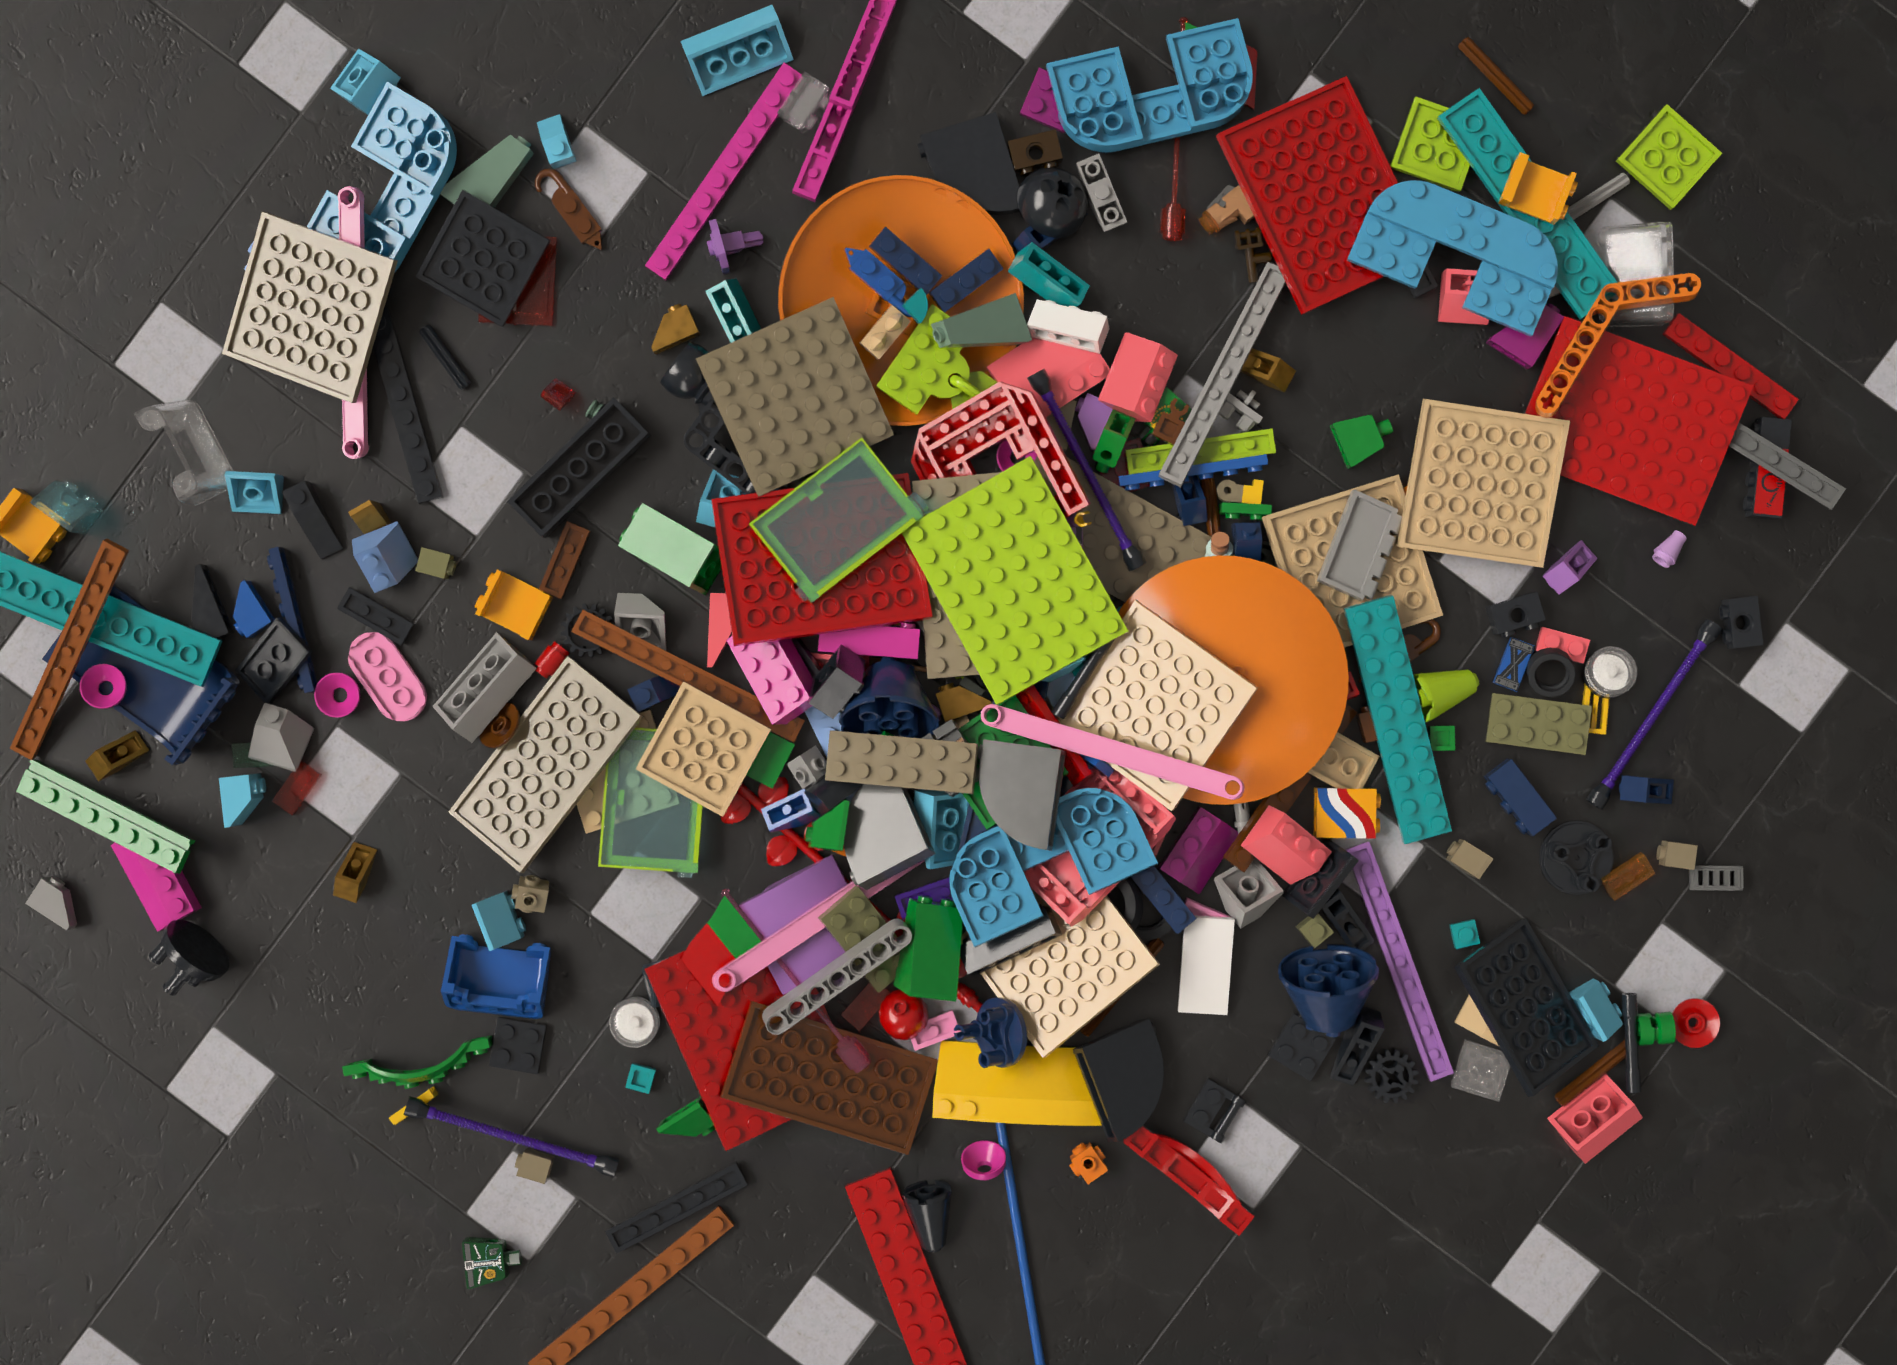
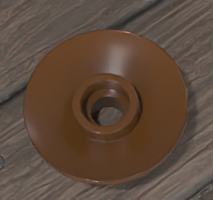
(501, 727)

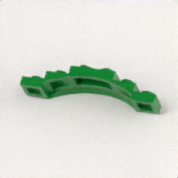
(411, 1078)

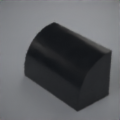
(827, 794)

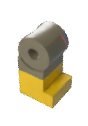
(1230, 492)

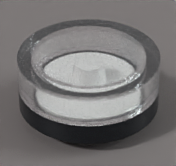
(1610, 672)
(634, 1022)

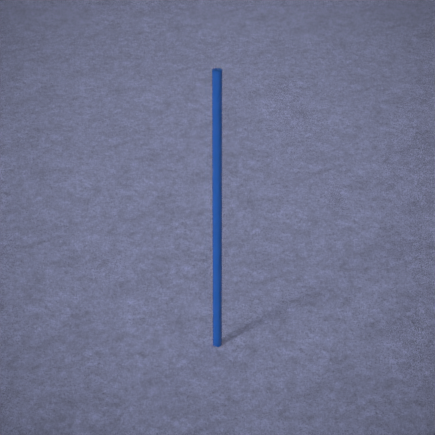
(1021, 1247)

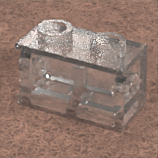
(804, 103)

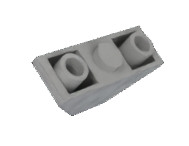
(1100, 193)

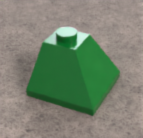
(829, 829)
(688, 1121)

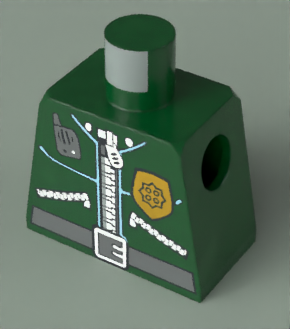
(487, 1260)

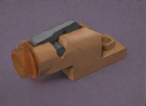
(1225, 210)

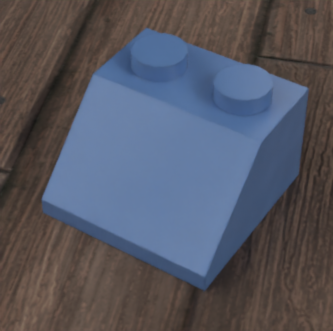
(384, 556)

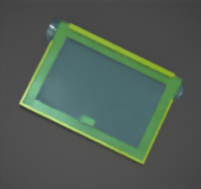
(837, 520)
(645, 820)

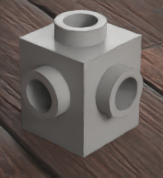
(808, 767)

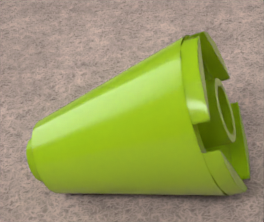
(1444, 690)

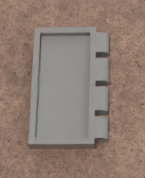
(1358, 546)

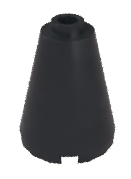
(929, 1212)

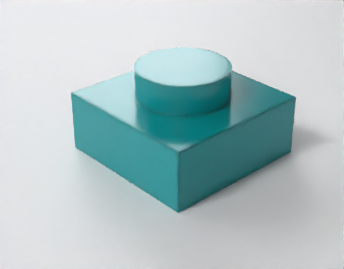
(1464, 934)
(640, 1078)

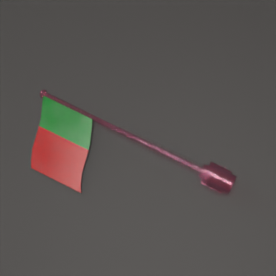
(729, 936)

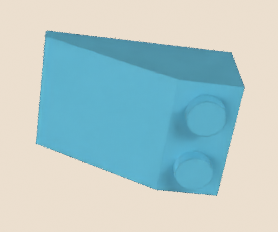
(944, 824)

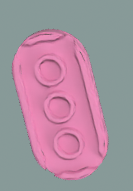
(387, 676)

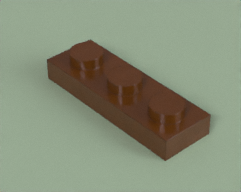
(564, 560)

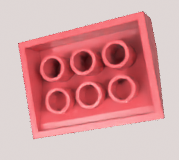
(1069, 369)

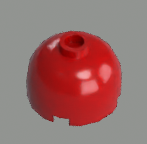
(903, 1015)

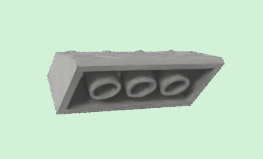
(484, 687)

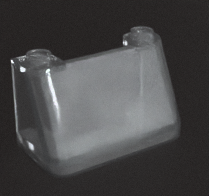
(1638, 254)
(195, 446)

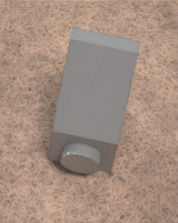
(53, 902)

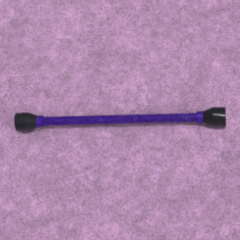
(1132, 555)
(1706, 635)
(604, 1164)

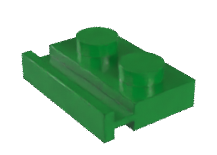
(1235, 510)

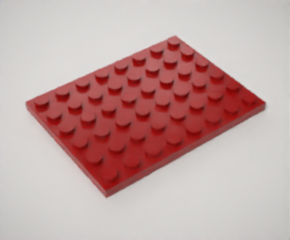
(1309, 184)
(1644, 422)
(764, 598)
(710, 1036)

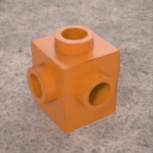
(1091, 1170)

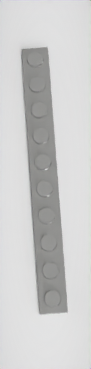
(1223, 376)

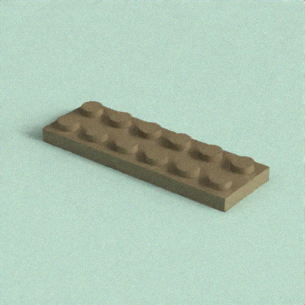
(901, 762)

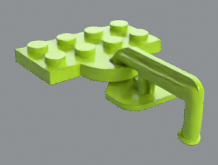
(925, 370)

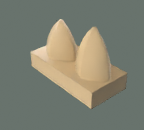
(885, 332)

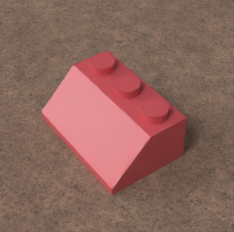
(1138, 377)
(1285, 846)
(1595, 1118)

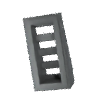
(1726, 886)

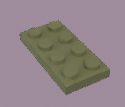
(1538, 723)
(852, 921)

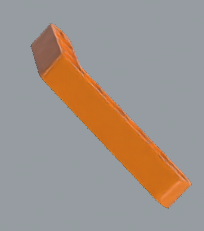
(1596, 331)

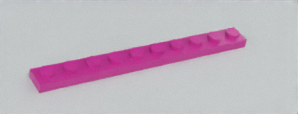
(723, 173)

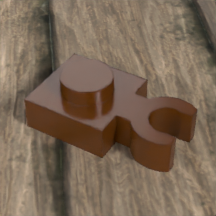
(1169, 425)

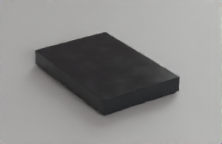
(274, 660)
(1315, 890)

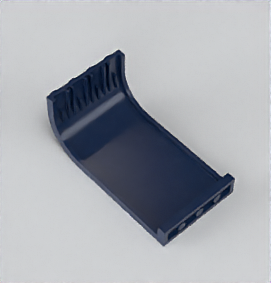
(159, 702)

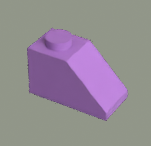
(1092, 419)
(1570, 567)

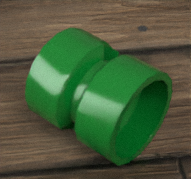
(1655, 1028)

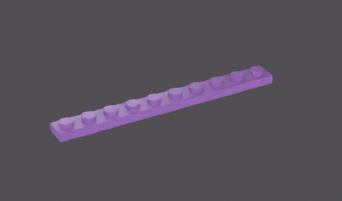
(1400, 962)

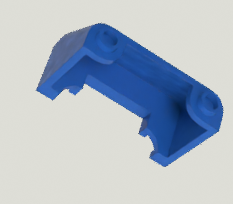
(497, 979)

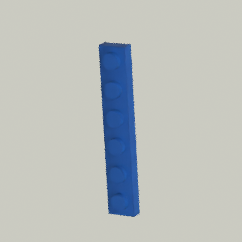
(1204, 471)

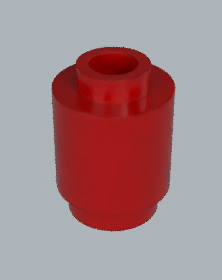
(551, 659)

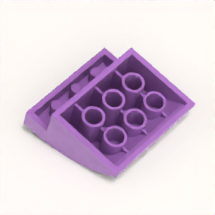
(788, 900)

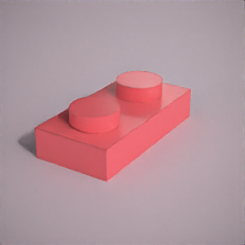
(1573, 645)

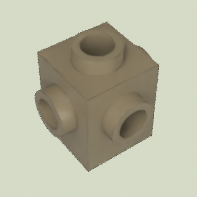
(530, 894)

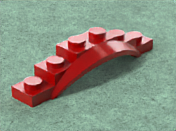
(1193, 1175)

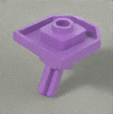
(730, 243)

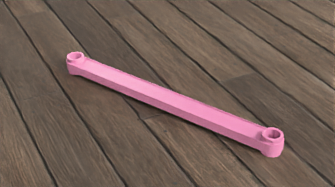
(354, 414)
(1112, 751)
(788, 937)

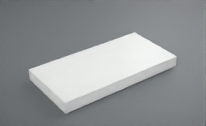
(1206, 965)

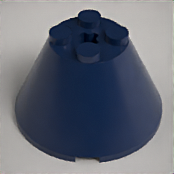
(890, 703)
(1329, 985)

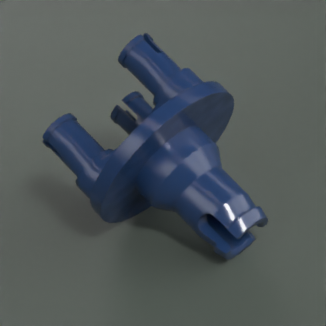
(998, 1031)

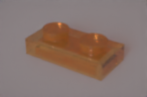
(1627, 876)

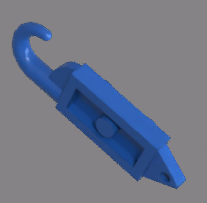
(878, 277)

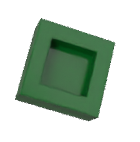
(1442, 738)

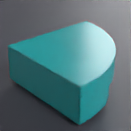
(917, 305)

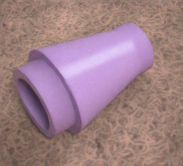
(1668, 550)

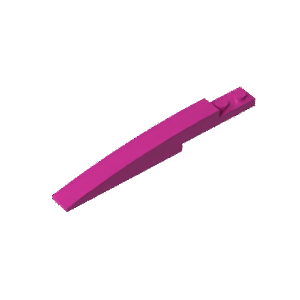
(844, 98)

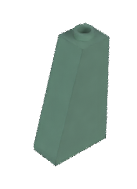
(491, 173)
(990, 324)

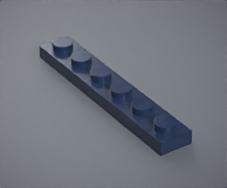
(289, 608)

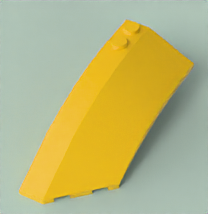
(1027, 1093)

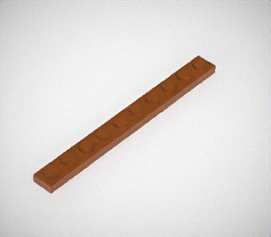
(69, 648)
(677, 670)
(635, 1289)

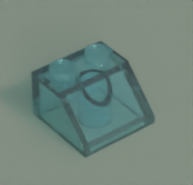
(67, 506)

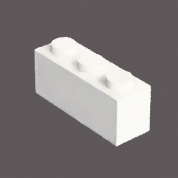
(1068, 326)

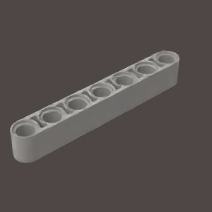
(830, 987)

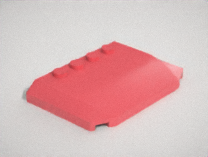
(1058, 878)

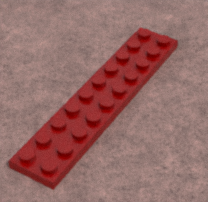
(904, 1270)

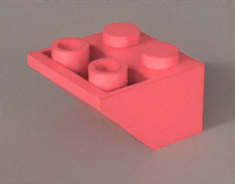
(1453, 292)

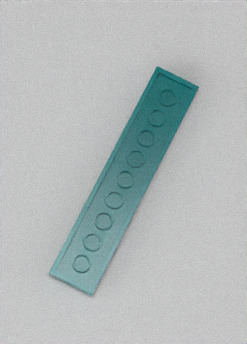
(1491, 153)
(119, 627)
(1397, 719)

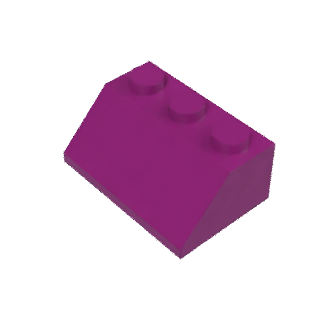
(1198, 850)

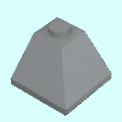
(641, 618)
(279, 738)
(1247, 894)

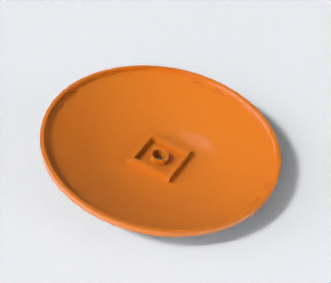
(930, 219)
(1276, 639)

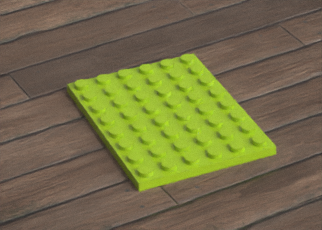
(1014, 580)

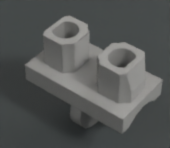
(1249, 417)

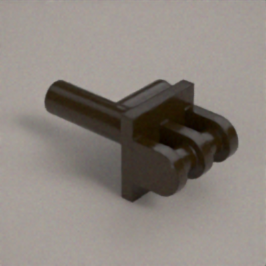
(1251, 258)

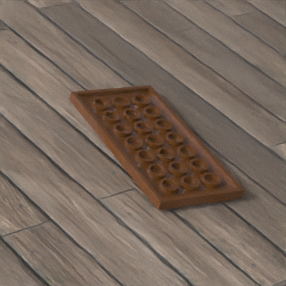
(809, 1082)

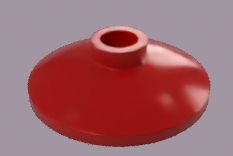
(1706, 1024)

